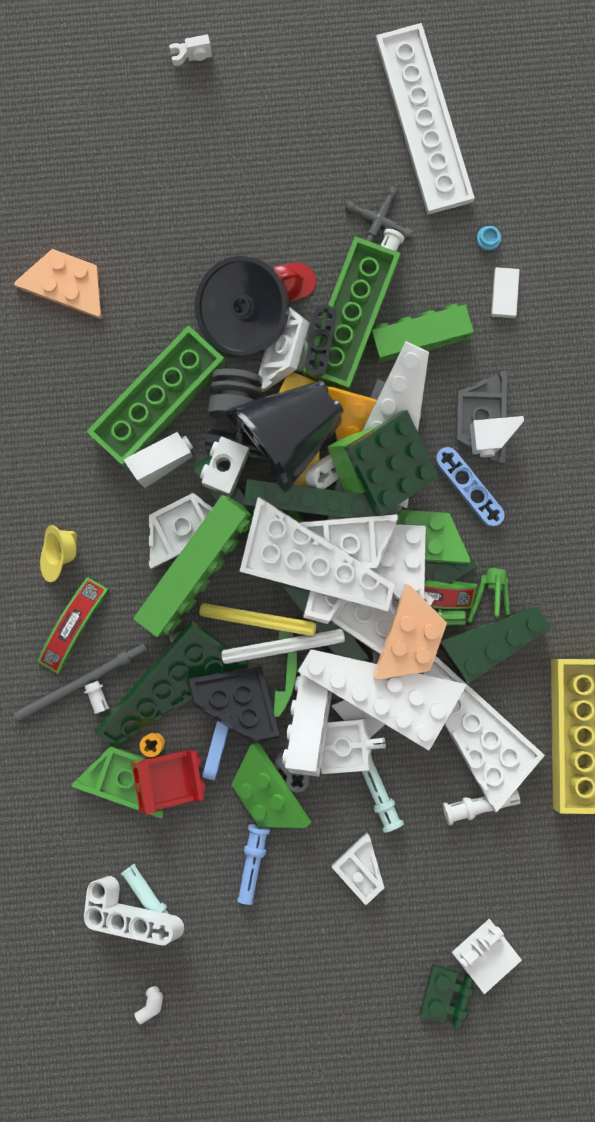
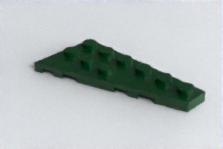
(166, 683)

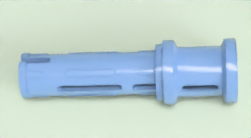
(254, 852)

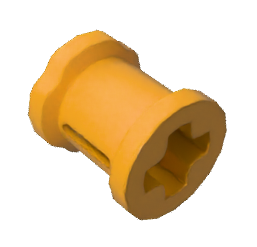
(145, 742)

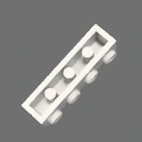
(308, 727)

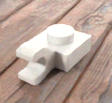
(194, 48)

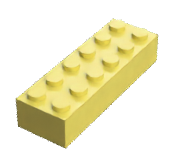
(573, 735)

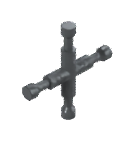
(379, 219)

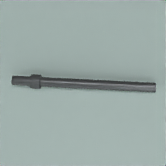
(123, 659)

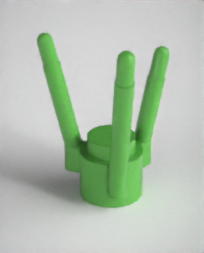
(496, 581)

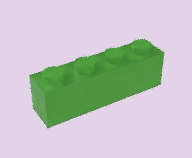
(427, 332)

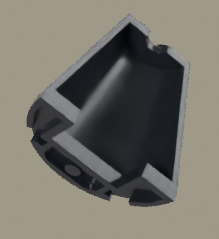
(289, 427)

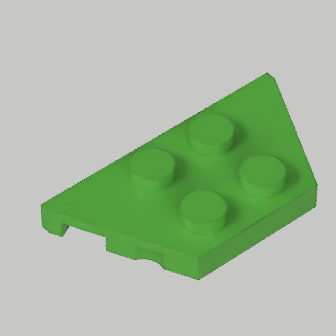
(441, 536)
(113, 778)
(267, 793)

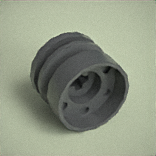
(234, 389)

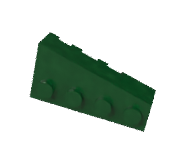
(487, 645)

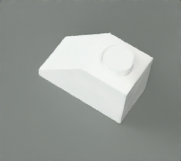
(491, 434)

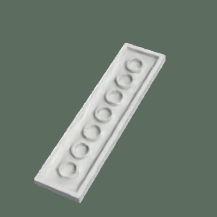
(424, 119)

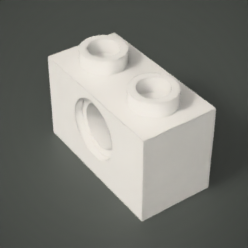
(224, 451)

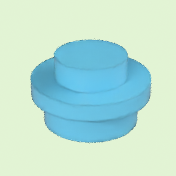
(488, 238)

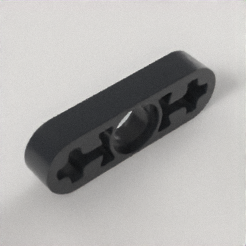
(310, 357)

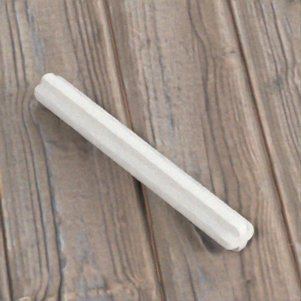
(283, 646)

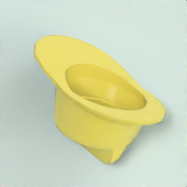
(57, 550)

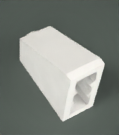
(159, 459)

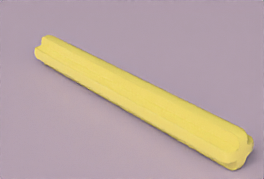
(258, 619)

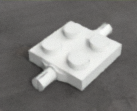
(348, 747)

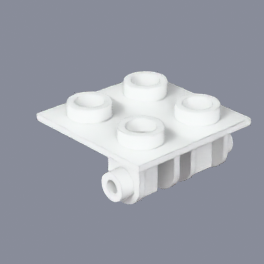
(486, 956)

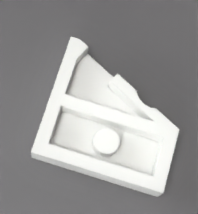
(360, 869)

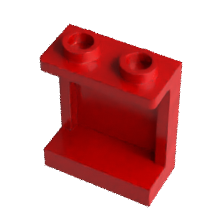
(167, 780)

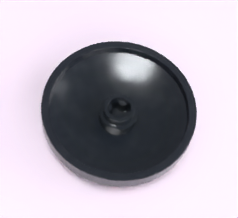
(242, 305)

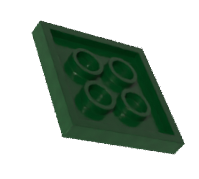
(391, 462)

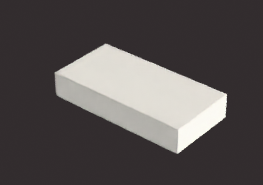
(505, 292)

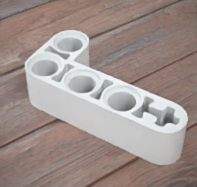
(133, 917)

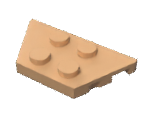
(65, 282)
(411, 637)

